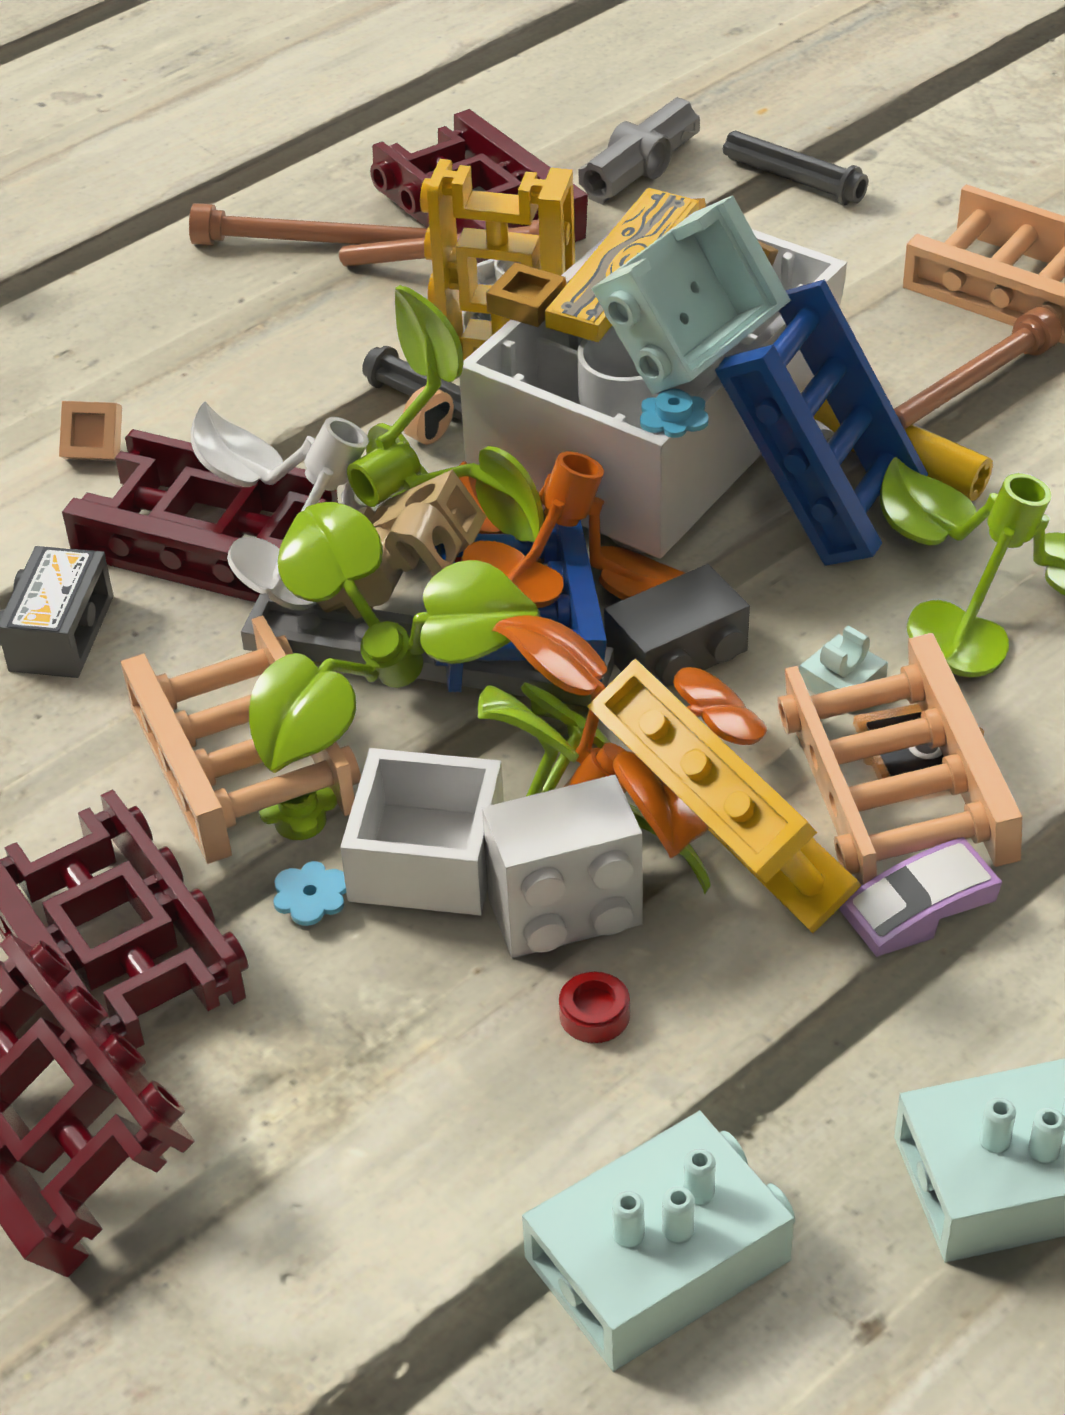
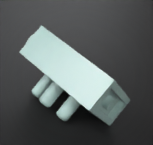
(691, 295)
(988, 1158)
(658, 1238)

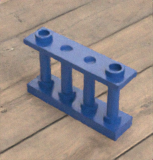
(790, 438)
(575, 607)

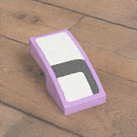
(911, 897)

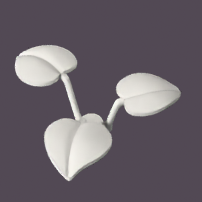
(245, 459)

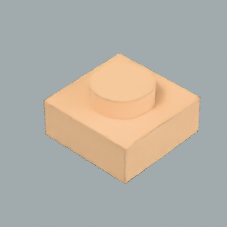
(90, 430)

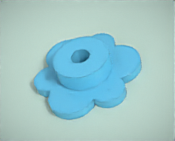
(673, 413)
(309, 892)

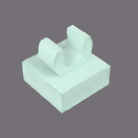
(842, 663)

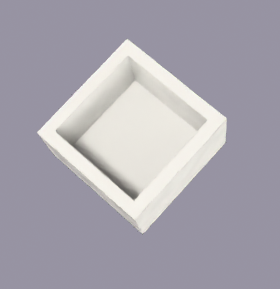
(420, 831)
(564, 865)

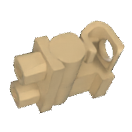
(409, 529)

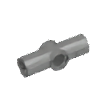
(639, 150)

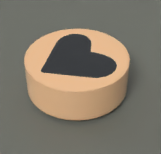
(432, 419)

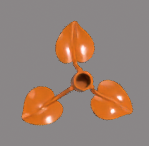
(567, 499)
(577, 668)

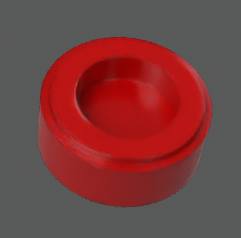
(594, 1007)

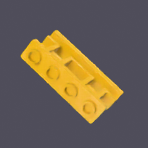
(454, 278)

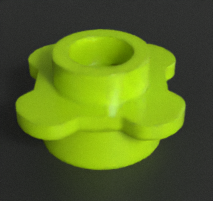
(301, 816)

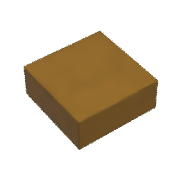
(524, 294)

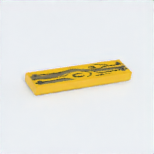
(651, 216)

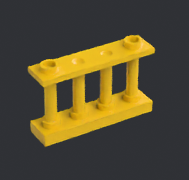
(725, 795)

